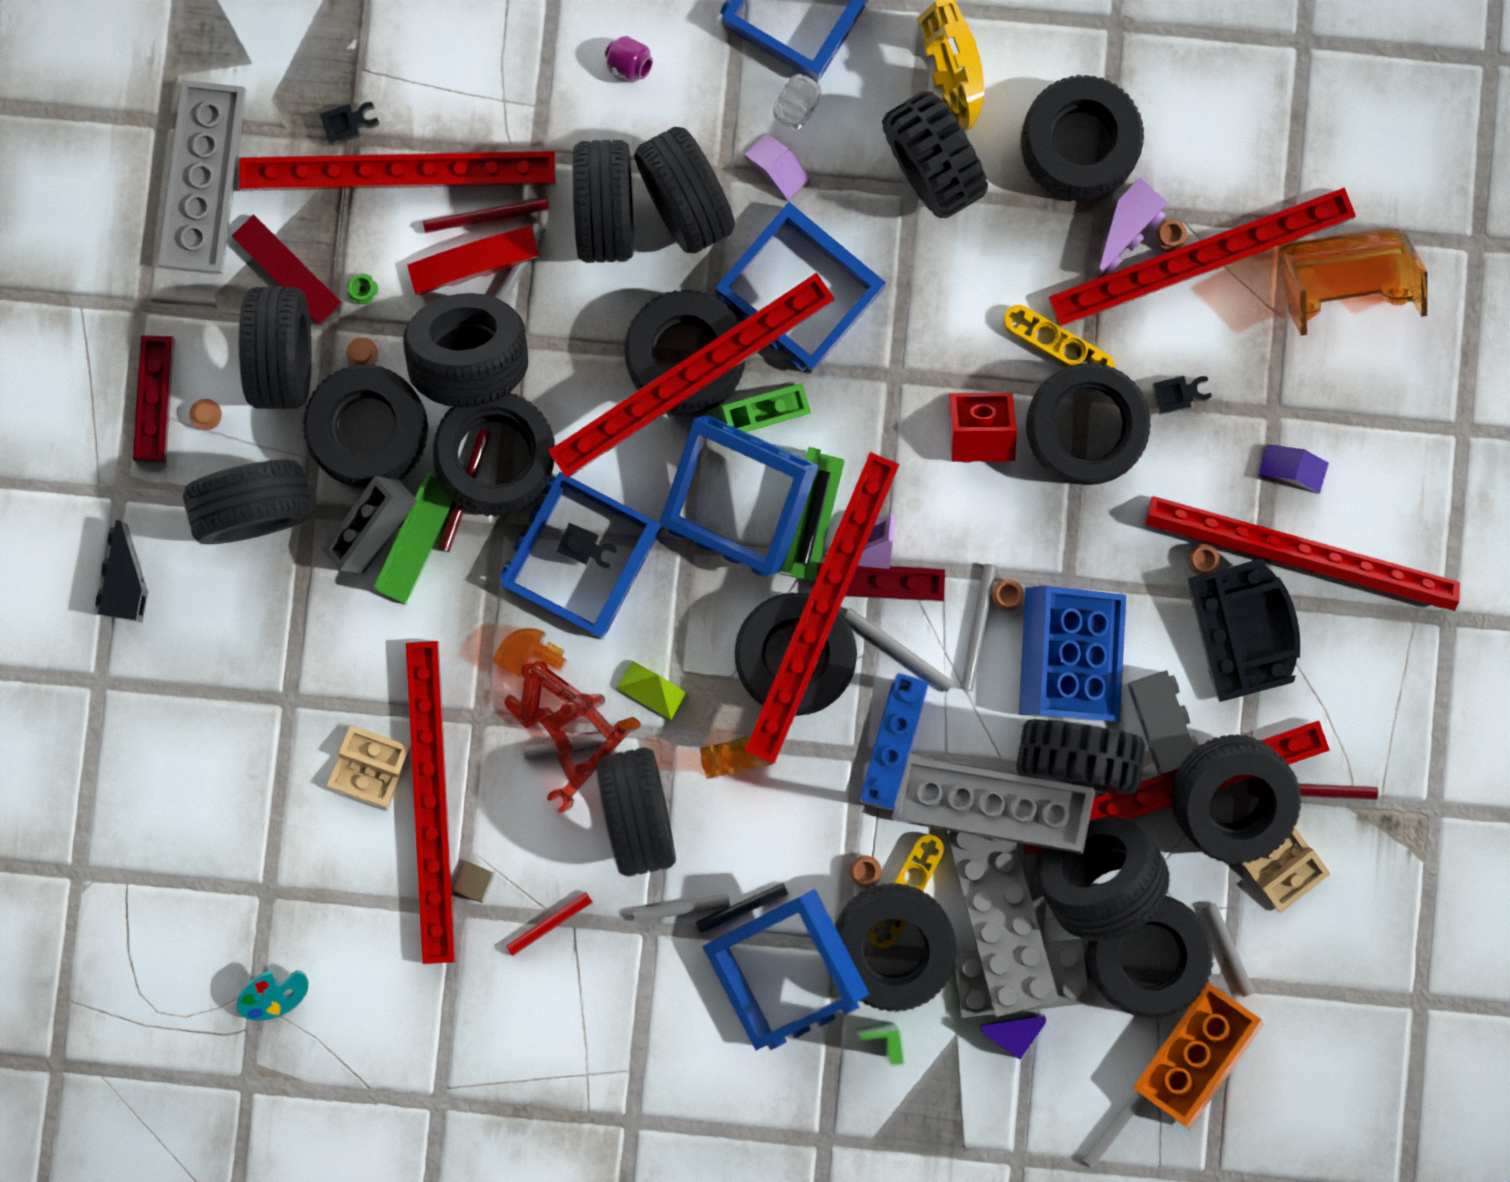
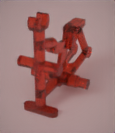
(575, 705)

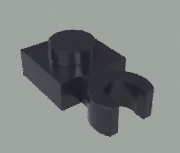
(343, 123)
(1175, 394)
(581, 545)

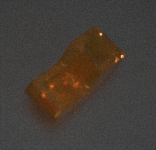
(521, 648)
(729, 758)

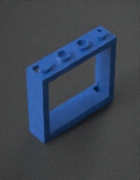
(813, 69)
(832, 250)
(758, 450)
(540, 516)
(894, 741)
(830, 949)

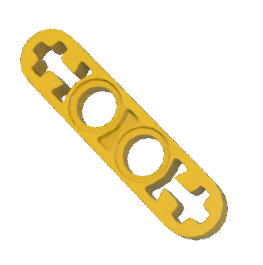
(1061, 338)
(918, 852)

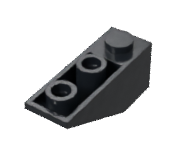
(124, 585)

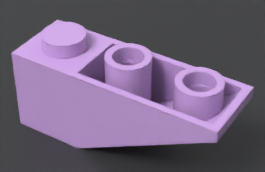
(1131, 216)

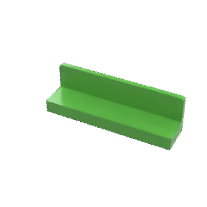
(415, 541)
(791, 567)
(891, 1038)

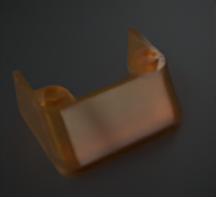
(1350, 268)

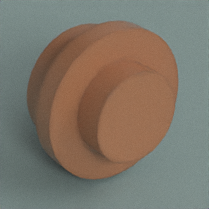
(1171, 235)
(361, 352)
(205, 414)
(1203, 559)
(1008, 595)
(865, 871)

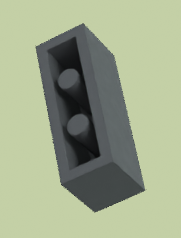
(369, 525)
(1163, 720)

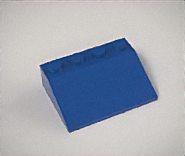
(1072, 654)

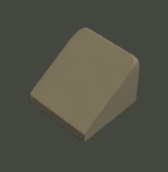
(474, 881)

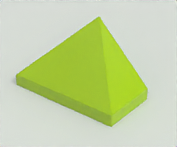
(651, 690)

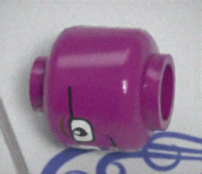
(628, 59)

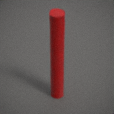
(549, 923)

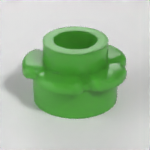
(358, 281)

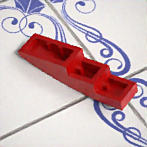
(473, 260)

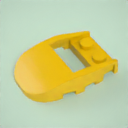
(963, 87)

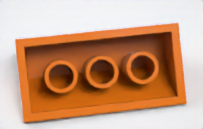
(1198, 1055)

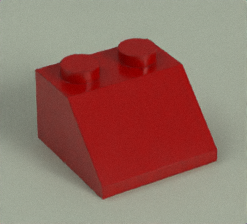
(982, 427)

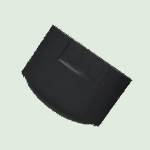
(1246, 628)

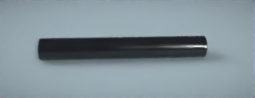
(814, 517)
(741, 908)

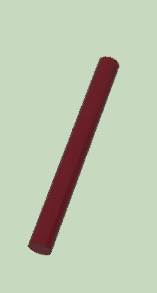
(485, 215)
(457, 511)
(1326, 791)

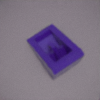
(1294, 467)
(1015, 1034)

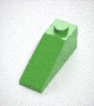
(764, 409)

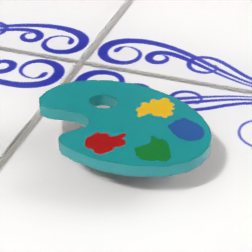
(264, 997)

